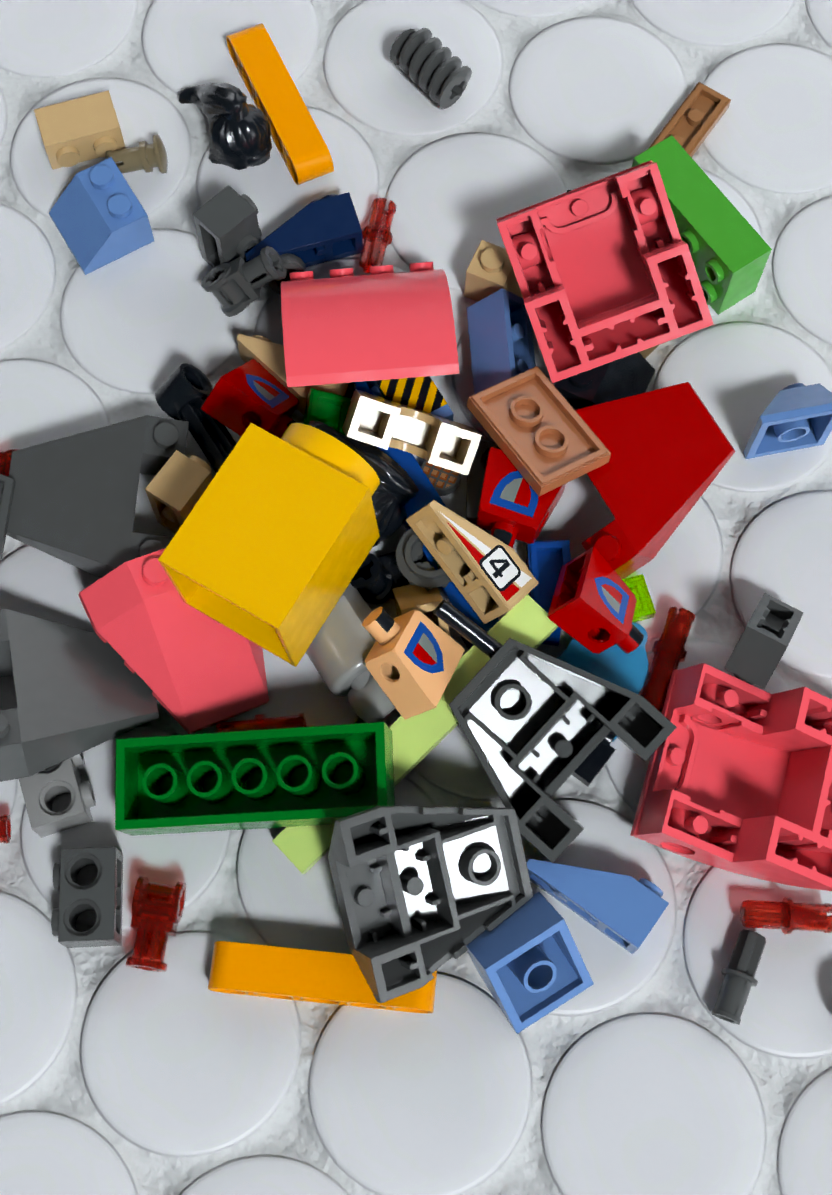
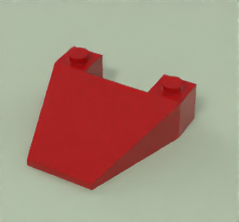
(658, 468)

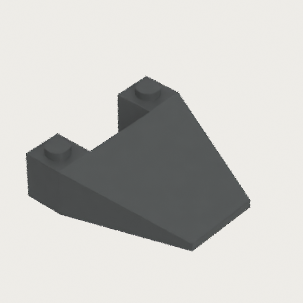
(82, 491)
(67, 694)
(538, 723)

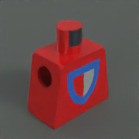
(251, 396)
(510, 504)
(595, 605)

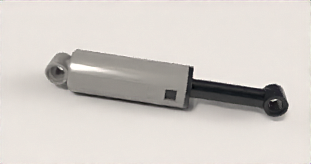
(342, 641)

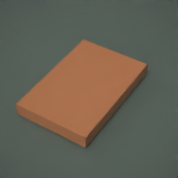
(538, 430)

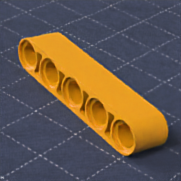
(279, 99)
(304, 977)

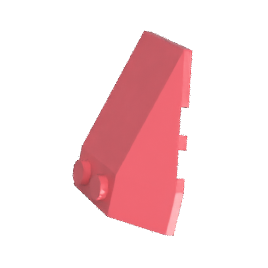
(184, 656)

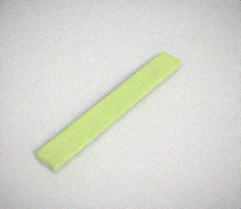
(422, 733)

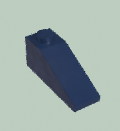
(318, 232)

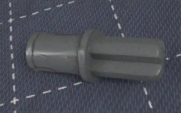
(739, 976)

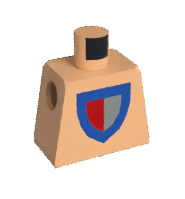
(410, 659)

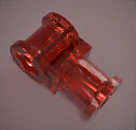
(154, 922)

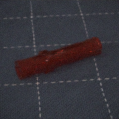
(667, 654)

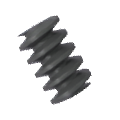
(430, 66)

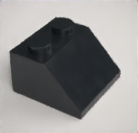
(607, 382)

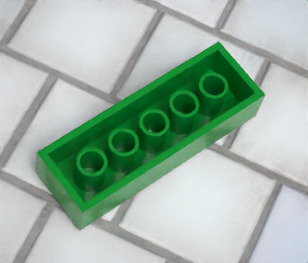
(252, 778)

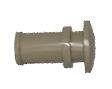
(142, 157)

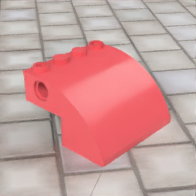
(604, 271)
(367, 326)
(743, 779)

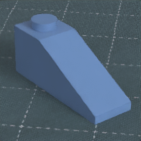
(606, 900)

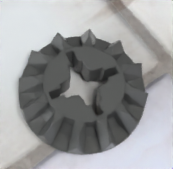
(408, 554)

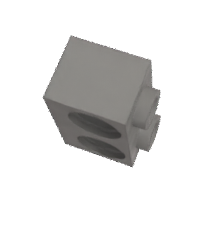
(46, 785)

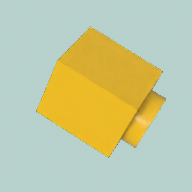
(276, 537)

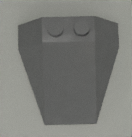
(423, 886)

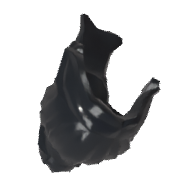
(237, 129)
(395, 484)

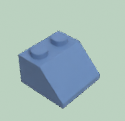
(100, 217)
(530, 963)

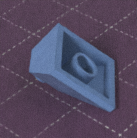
(792, 421)

